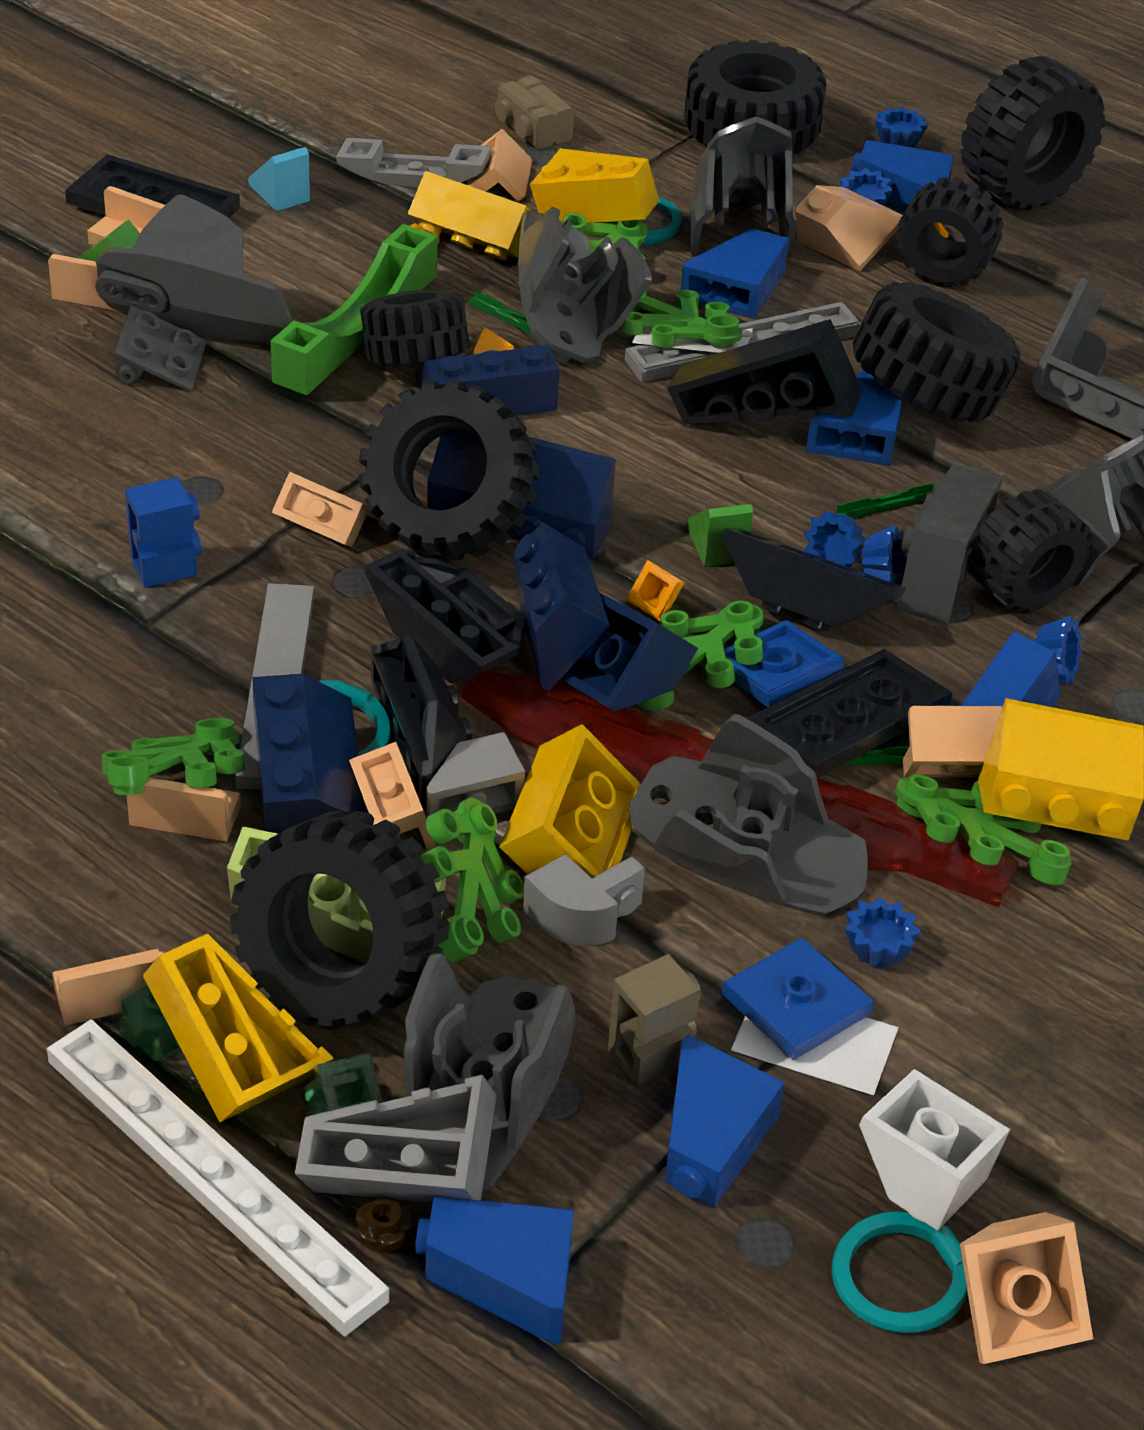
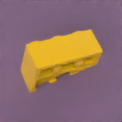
(596, 186)
(228, 1028)

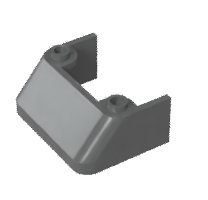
(1073, 366)

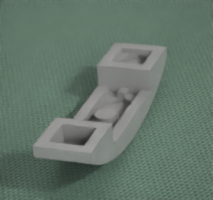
(368, 160)

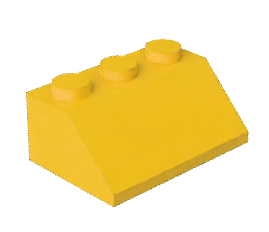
(468, 215)
(1064, 769)
(572, 806)

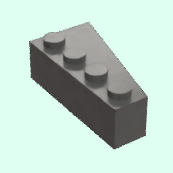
(942, 541)

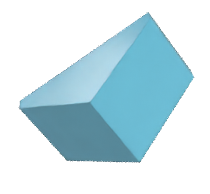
(283, 179)

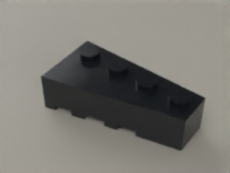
(777, 376)

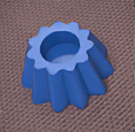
(900, 126)
(868, 184)
(835, 538)
(884, 556)
(1064, 640)
(881, 932)

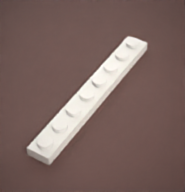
(220, 1178)

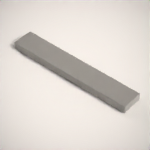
(656, 363)
(279, 652)

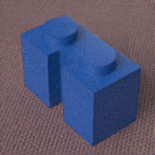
(162, 531)

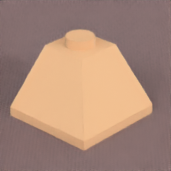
(844, 225)
(1025, 1287)

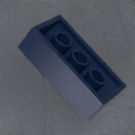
(571, 490)

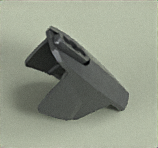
(746, 168)
(193, 277)
(574, 290)
(1099, 493)
(766, 818)
(465, 1038)

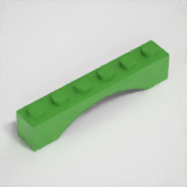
(312, 351)

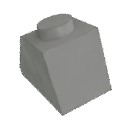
(481, 770)

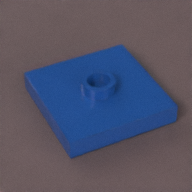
(788, 666)
(797, 998)

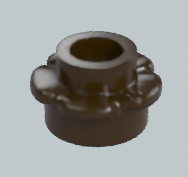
(383, 1236)

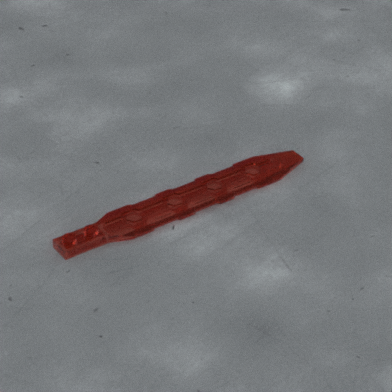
(639, 741)

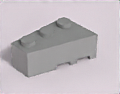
(402, 1146)

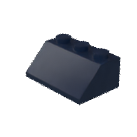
(520, 377)
(557, 601)
(630, 660)
(304, 750)

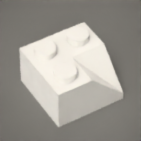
(930, 1147)

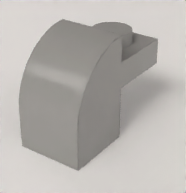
(578, 907)

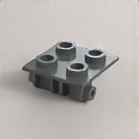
(157, 348)

